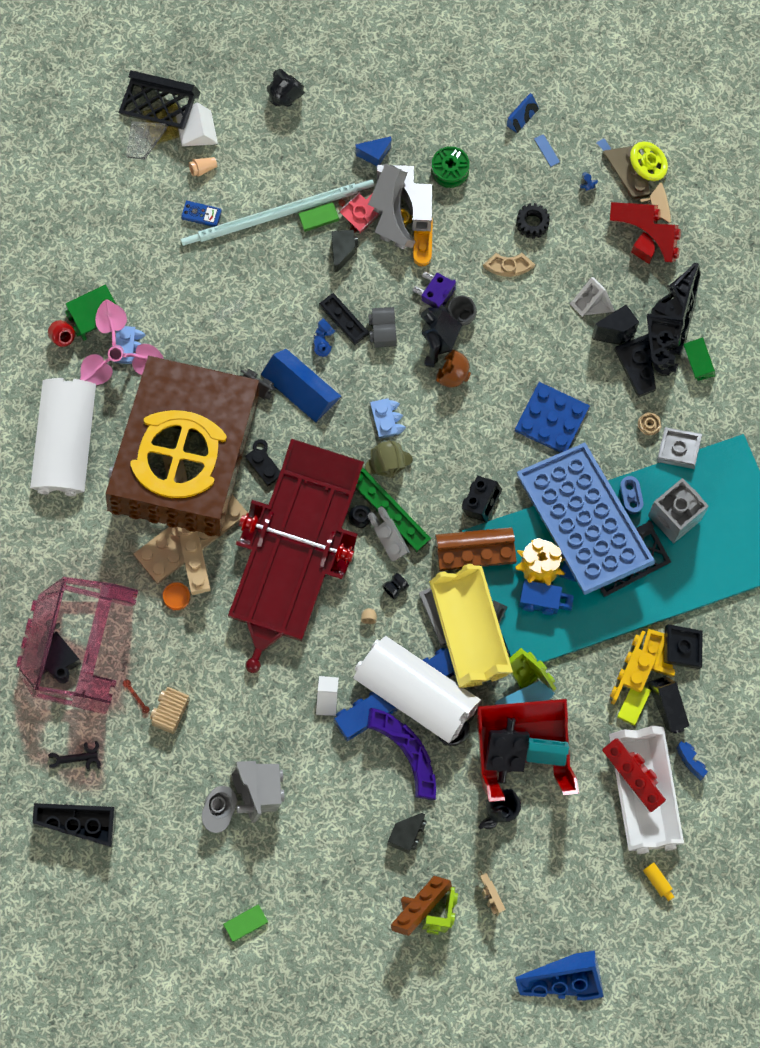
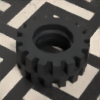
(528, 230)

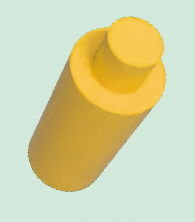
(659, 881)

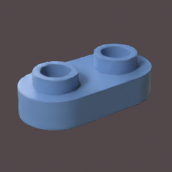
(631, 496)

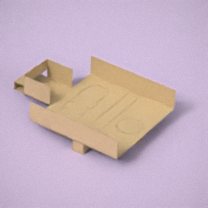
(490, 892)

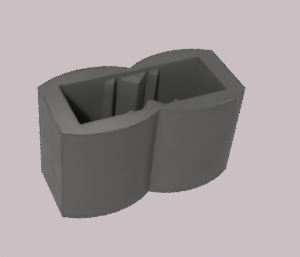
(383, 327)

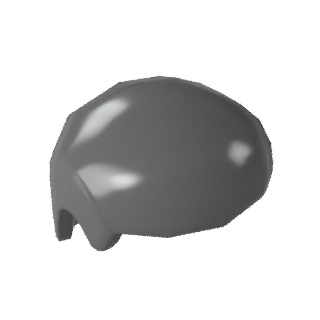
(462, 309)

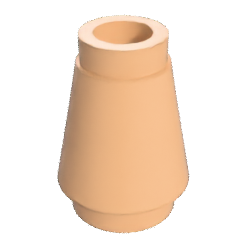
(201, 166)

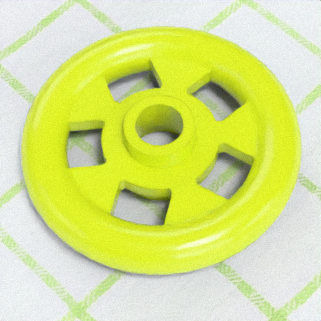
(649, 161)

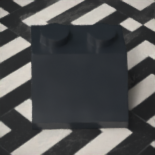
(616, 327)

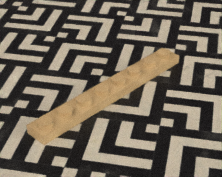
(190, 543)

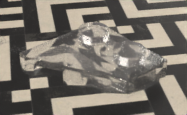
(143, 138)

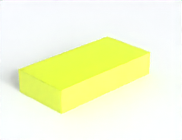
(633, 705)

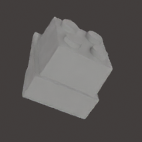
(258, 787)

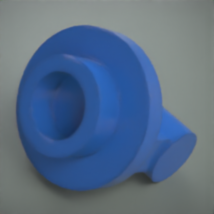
(589, 184)

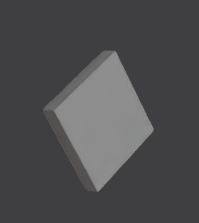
(679, 448)

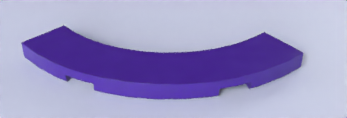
(412, 748)

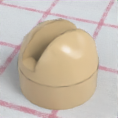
(369, 616)

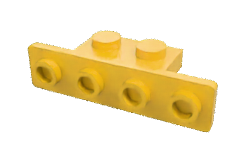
(636, 671)

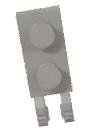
(389, 535)

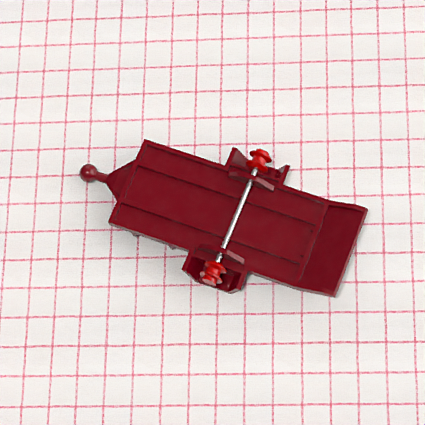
(295, 544)

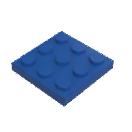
(552, 418)

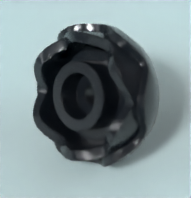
(355, 520)

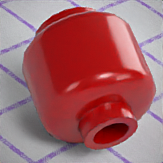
(61, 333)

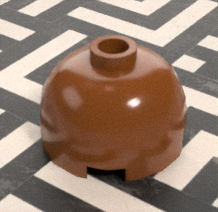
(454, 370)

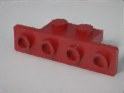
(635, 774)

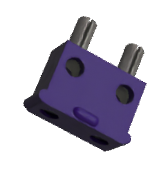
(438, 290)

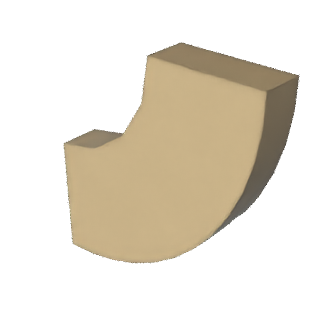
(508, 265)

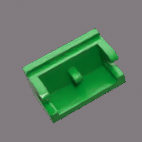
(699, 359)

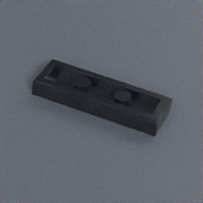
(344, 318)

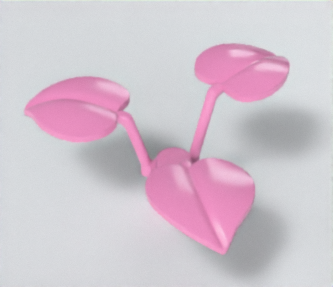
(108, 319)

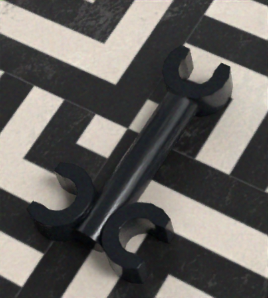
(91, 756)

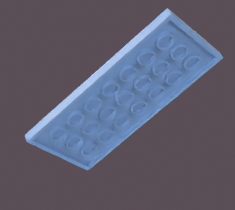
(585, 518)

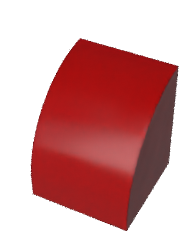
(644, 248)

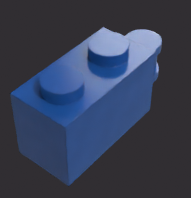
(544, 598)

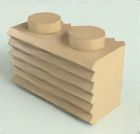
(169, 710)

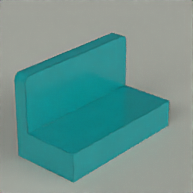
(547, 752)

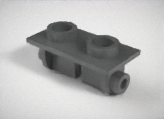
(265, 385)

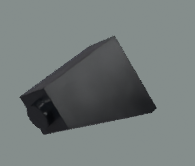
(669, 704)

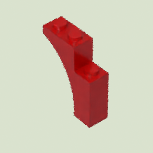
(646, 217)

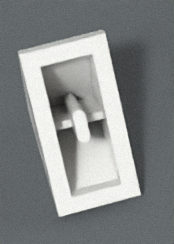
(327, 696)

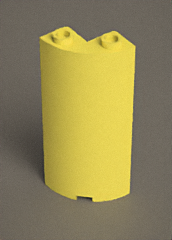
(470, 626)

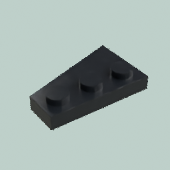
(637, 364)

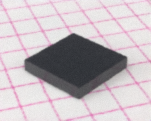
(683, 646)

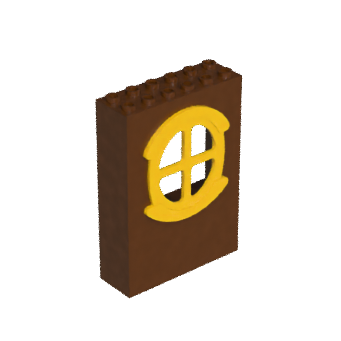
(195, 401)

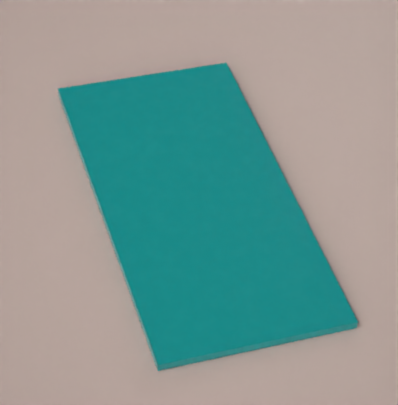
(706, 563)

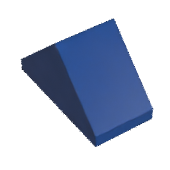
(374, 150)

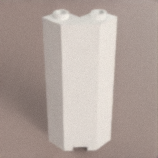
(644, 828)

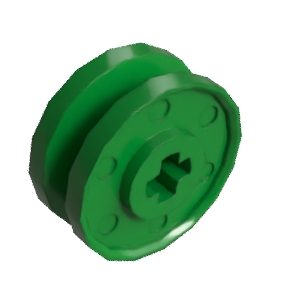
(452, 176)

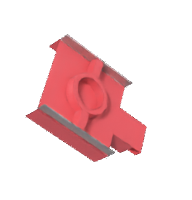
(359, 212)

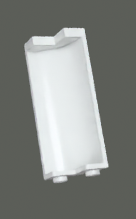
(63, 436)
(416, 688)

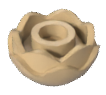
(650, 418)

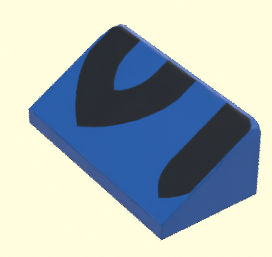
(522, 113)

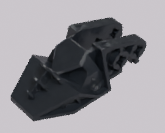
(672, 319)

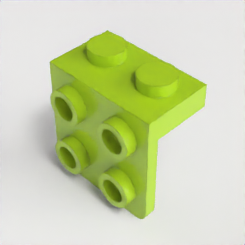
(528, 670)
(437, 924)

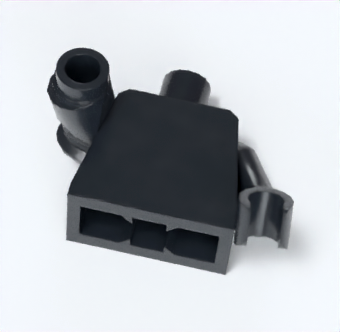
(440, 332)
(60, 658)

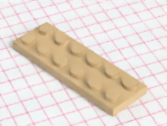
(164, 552)

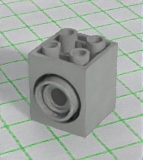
(678, 510)

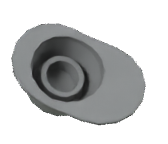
(218, 809)

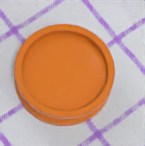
(176, 596)

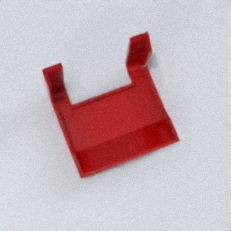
(542, 721)

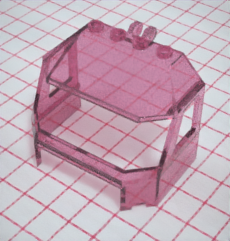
(91, 690)

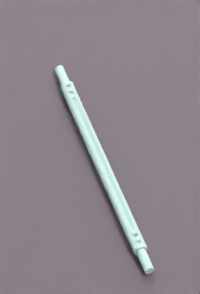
(277, 212)

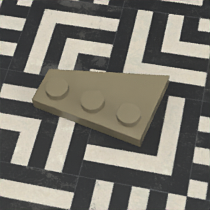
(620, 163)

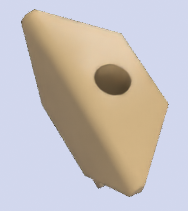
(659, 198)

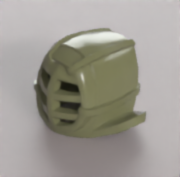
(388, 459)

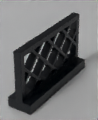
(165, 86)
(643, 530)

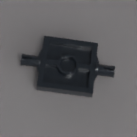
(506, 750)

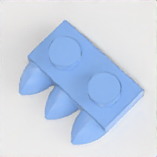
(126, 339)
(385, 418)

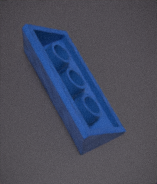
(300, 384)

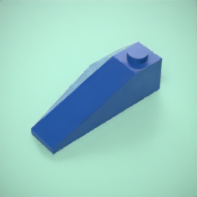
(571, 976)

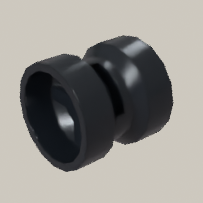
(395, 586)

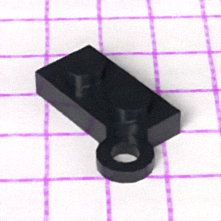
(263, 463)

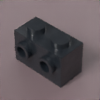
(481, 498)

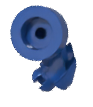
(321, 346)

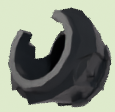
(284, 89)

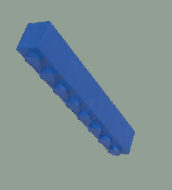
(355, 720)

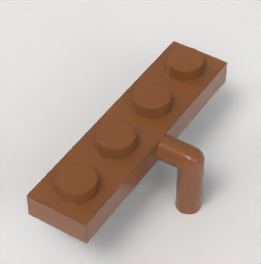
(418, 908)

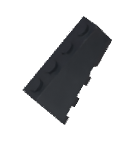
(81, 821)

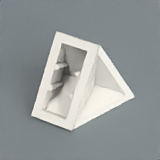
(592, 299)

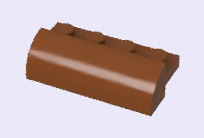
(476, 547)

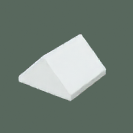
(199, 127)

